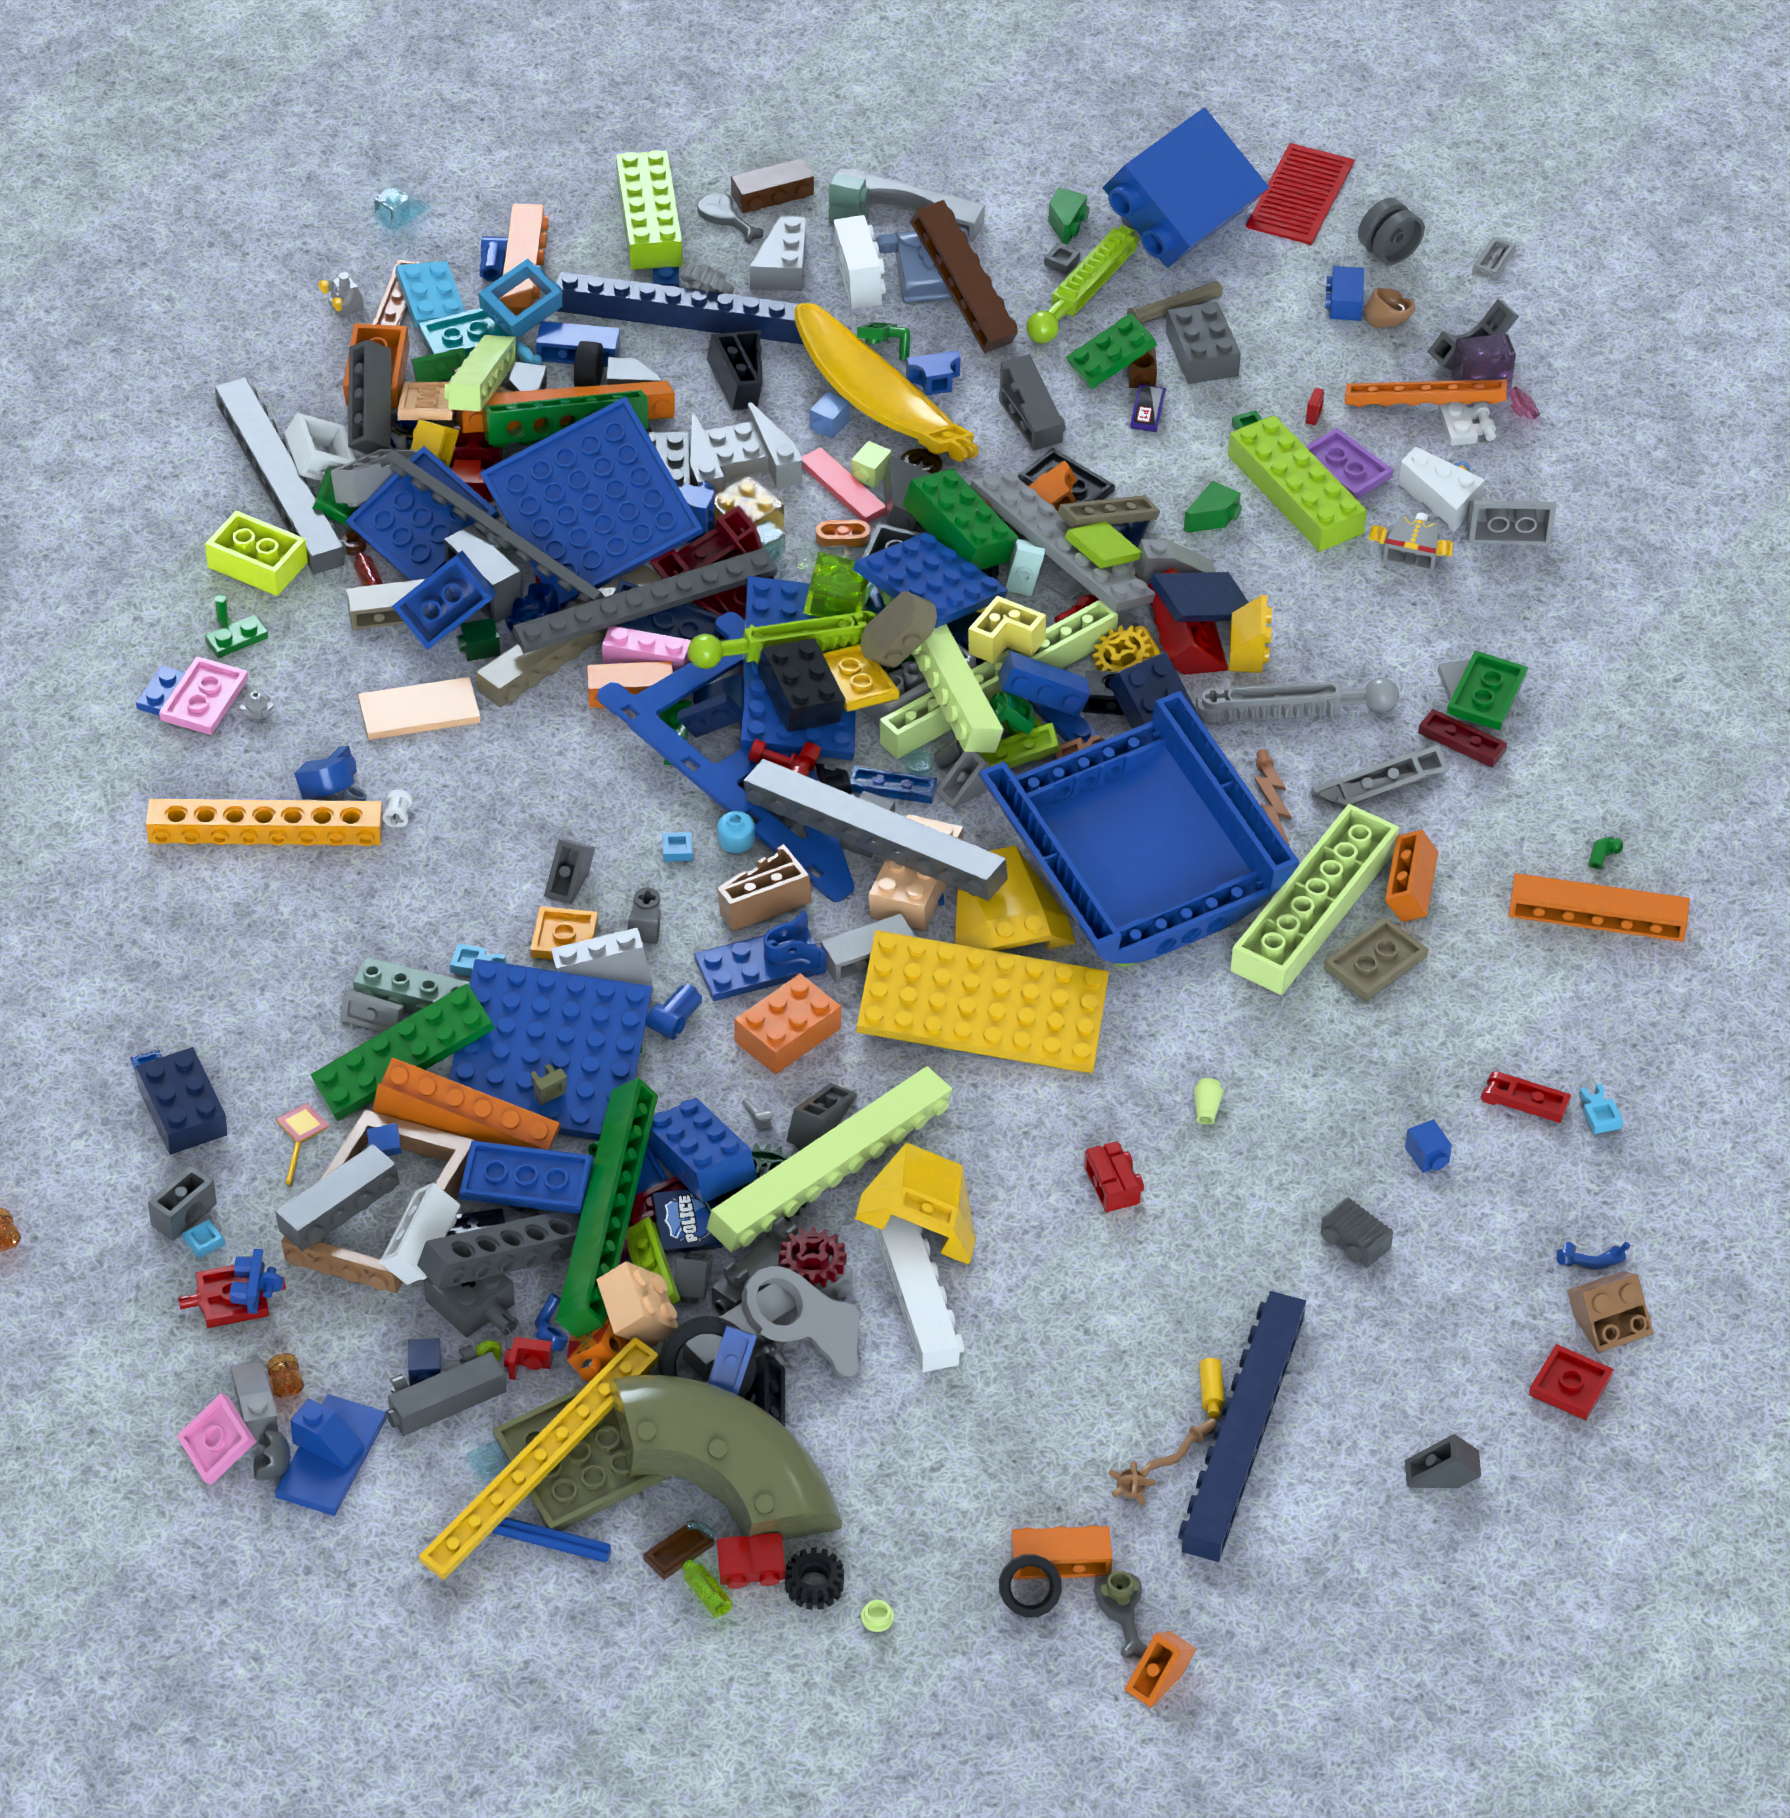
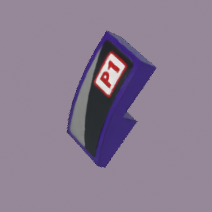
(1148, 408)

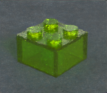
(835, 587)

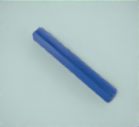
(554, 1539)

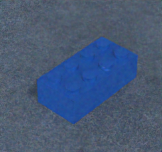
(701, 1150)

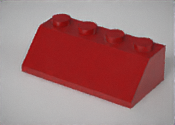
(1189, 645)

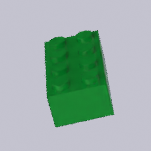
(960, 518)

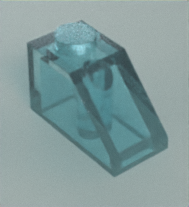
(397, 208)

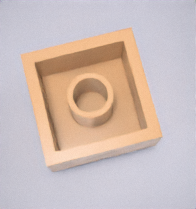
(637, 1303)

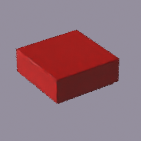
(1315, 406)

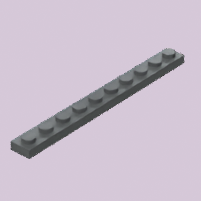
(485, 523)
(643, 600)

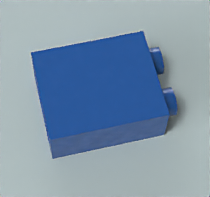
(1184, 187)

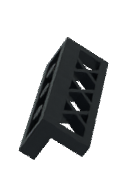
(769, 1387)

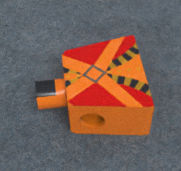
(594, 1350)

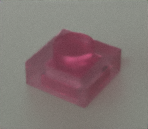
(1523, 404)

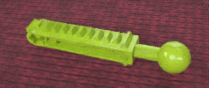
(1083, 283)
(830, 633)

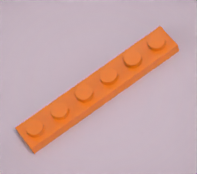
(1426, 392)

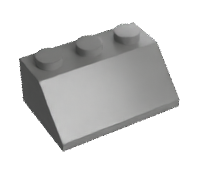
(1510, 522)
(609, 957)

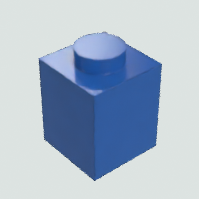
(1428, 1146)

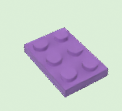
(1350, 463)

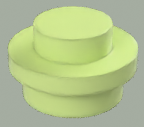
(877, 1616)

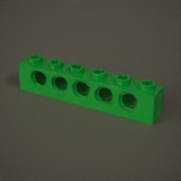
(553, 410)

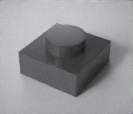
(1062, 258)

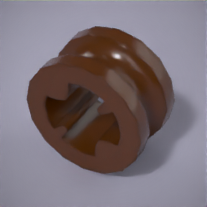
(353, 549)

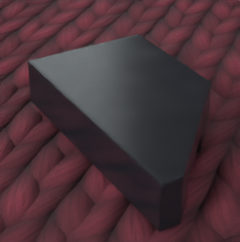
(838, 778)

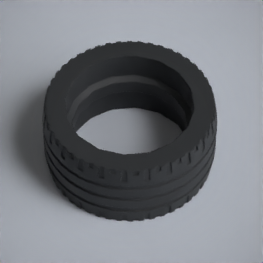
(691, 1329)

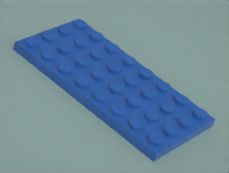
(776, 603)

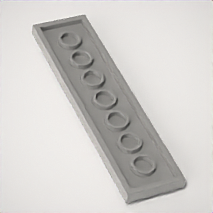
(1047, 530)

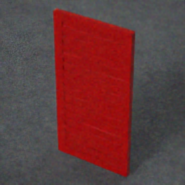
(1300, 193)

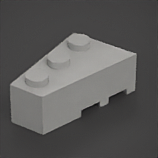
(781, 257)

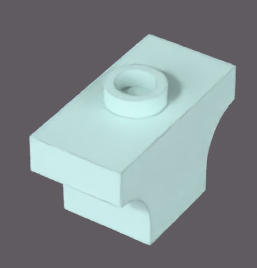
(1024, 567)

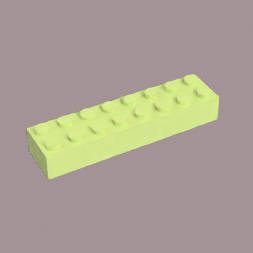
(1314, 899)

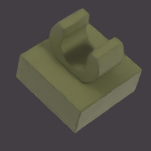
(549, 1086)

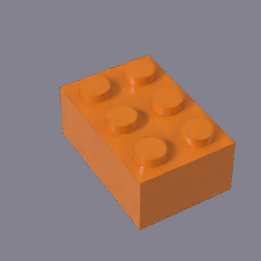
(390, 336)
(787, 1023)

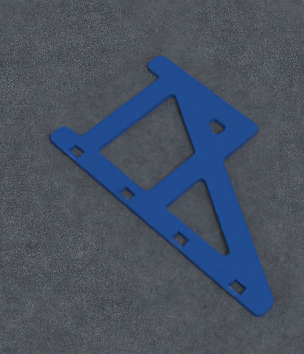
(722, 778)

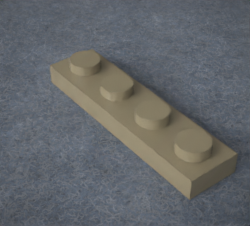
(1109, 510)

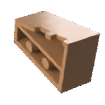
(765, 891)

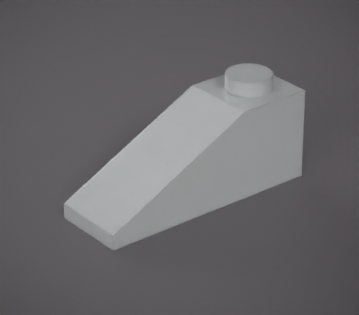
(1162, 554)
(254, 1398)

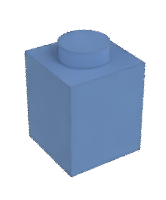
(829, 415)

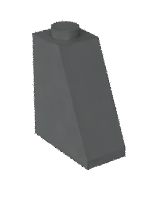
(896, 482)

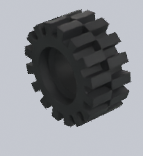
(818, 1563)

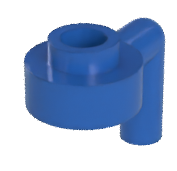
(545, 1330)

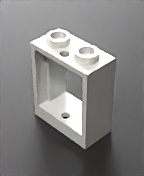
(326, 433)

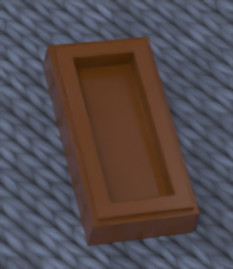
(677, 1549)

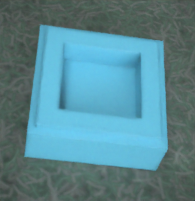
(203, 1238)

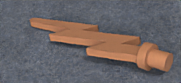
(1267, 786)

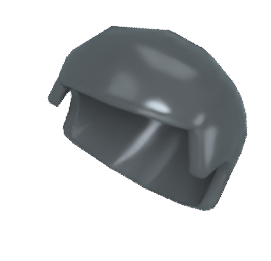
(275, 1456)

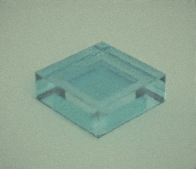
(488, 1460)

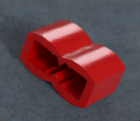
(751, 1560)

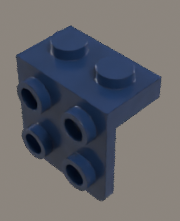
(714, 706)

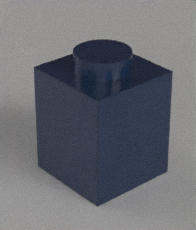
(423, 1359)

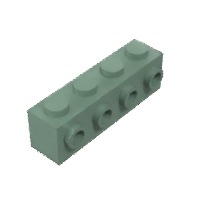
(403, 984)

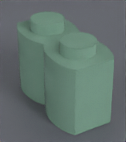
(847, 197)

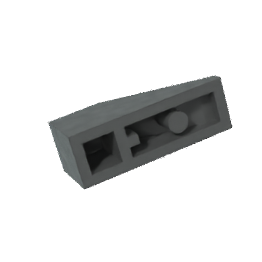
(819, 1114)

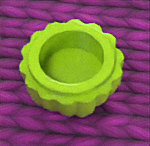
(489, 1346)

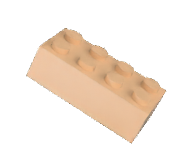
(906, 890)

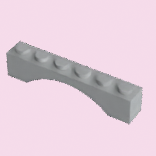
(908, 197)

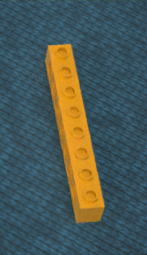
(264, 822)

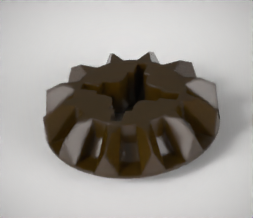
(931, 461)

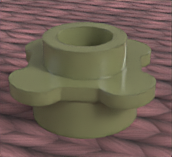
(1123, 1580)

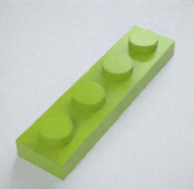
(649, 1254)

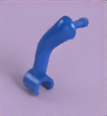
(1611, 1257)

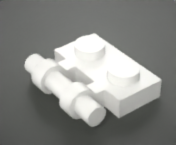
(1459, 425)

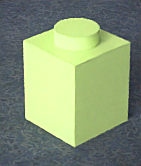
(870, 464)

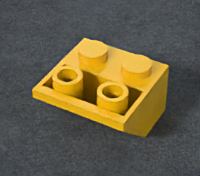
(1249, 636)

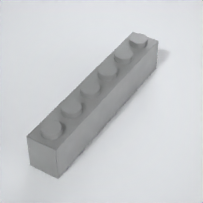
(774, 1304)

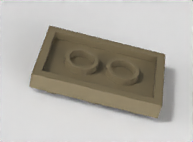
(1375, 959)

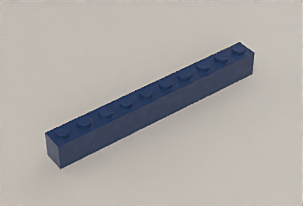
(677, 307)
(1243, 1427)

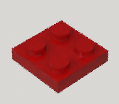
(1571, 1382)

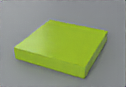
(1103, 544)

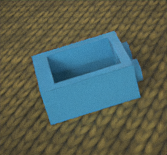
(520, 324)

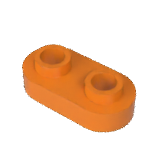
(843, 532)

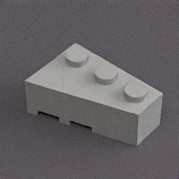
(363, 477)

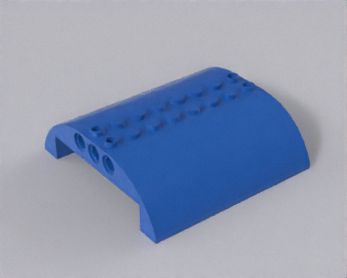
(1147, 835)

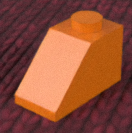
(1160, 1667)

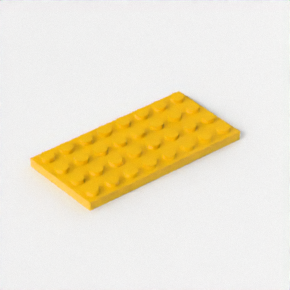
(983, 1001)

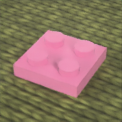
(216, 1438)

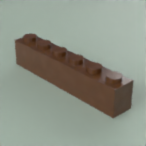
(964, 276)

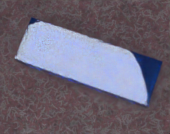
(893, 784)

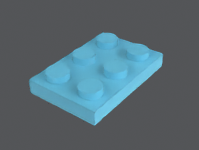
(429, 291)

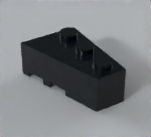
(737, 366)

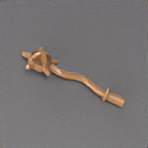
(1133, 1483)

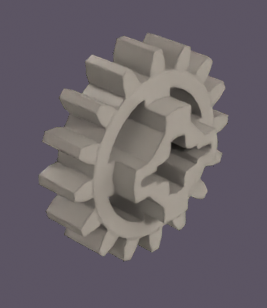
(705, 278)

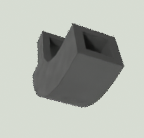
(1495, 322)

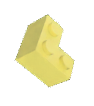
(1004, 626)

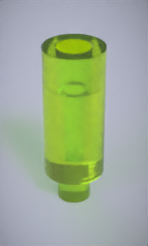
(706, 1589)

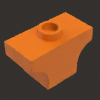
(1056, 485)

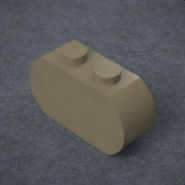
(898, 629)

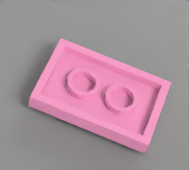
(203, 695)

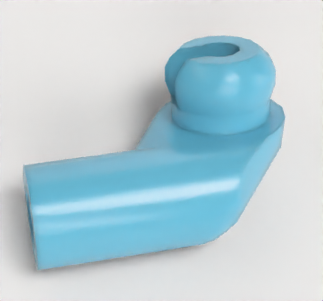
(526, 355)

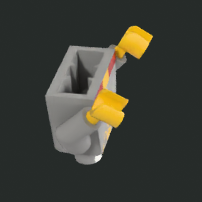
(1412, 542)

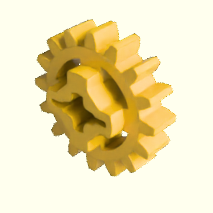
(1121, 649)

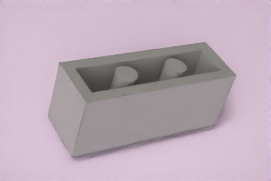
(850, 952)

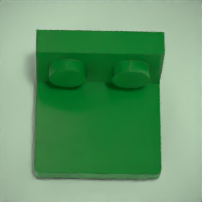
(1015, 710)

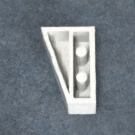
(1440, 486)

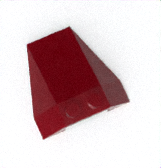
(731, 537)

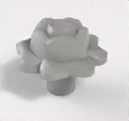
(256, 706)

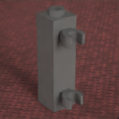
(728, 1290)
(446, 1392)

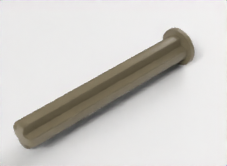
(1180, 300)

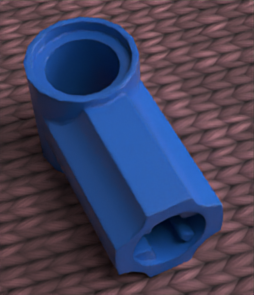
(492, 257)
(672, 1015)

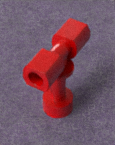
(801, 764)

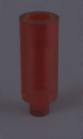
(366, 570)

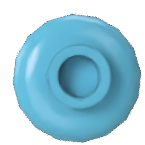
(736, 832)

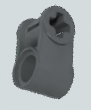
(646, 915)

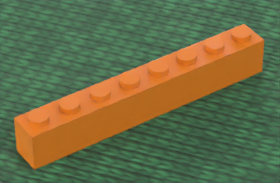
(659, 393)

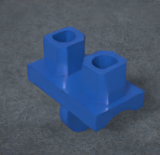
(249, 1292)

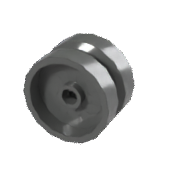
(1391, 231)

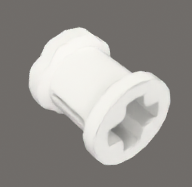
(400, 809)

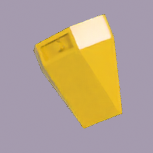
(926, 1193)

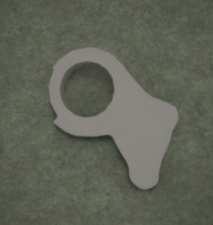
(826, 1322)

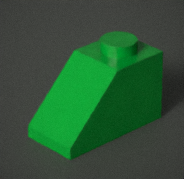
(1213, 509)

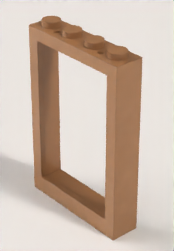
(413, 1138)

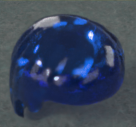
(539, 602)

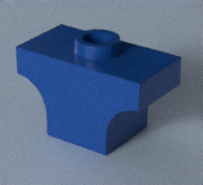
(934, 371)

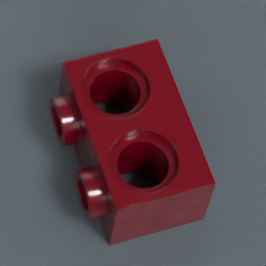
(475, 447)

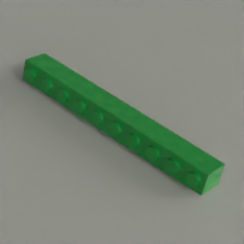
(607, 1205)

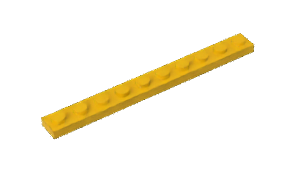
(534, 1462)

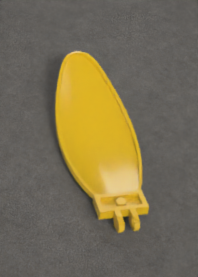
(877, 386)

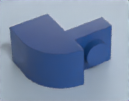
(327, 775)

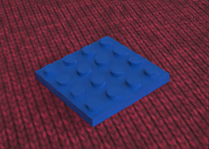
(409, 524)
(932, 572)

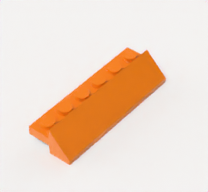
(458, 1109)

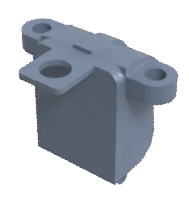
(916, 270)

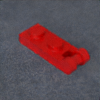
(1526, 1096)

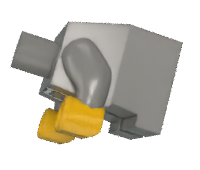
(344, 294)

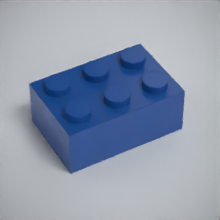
(444, 600)

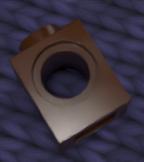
(1143, 370)

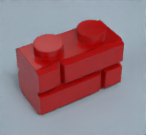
(1113, 1176)

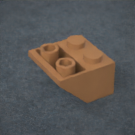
(1611, 1310)

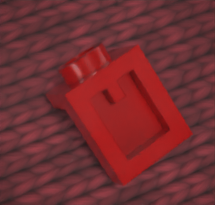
(529, 1353)

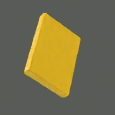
(860, 679)

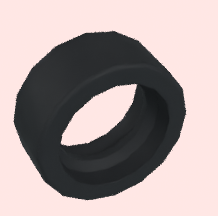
(588, 364)
(1048, 1568)

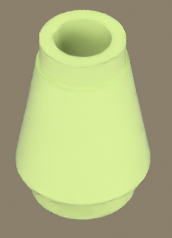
(1207, 1099)

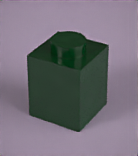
(479, 639)

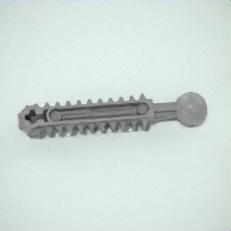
(1293, 700)

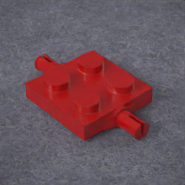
(214, 1298)

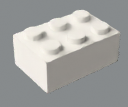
(859, 262)

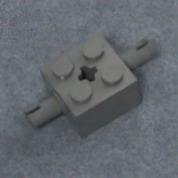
(475, 1303)

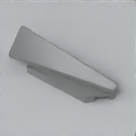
(1383, 777)

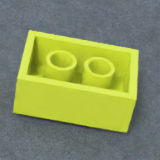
(256, 553)

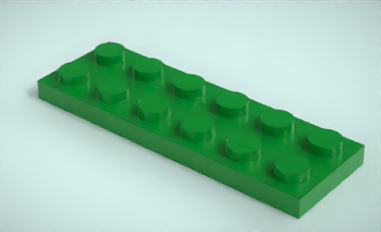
(417, 1040)

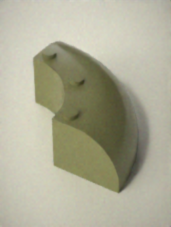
(726, 1450)

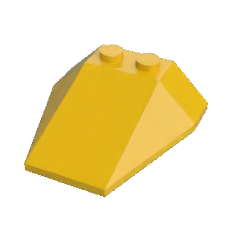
(1017, 913)

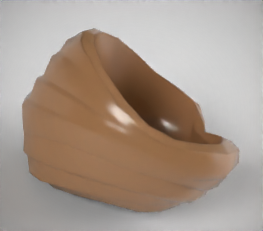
(1388, 308)

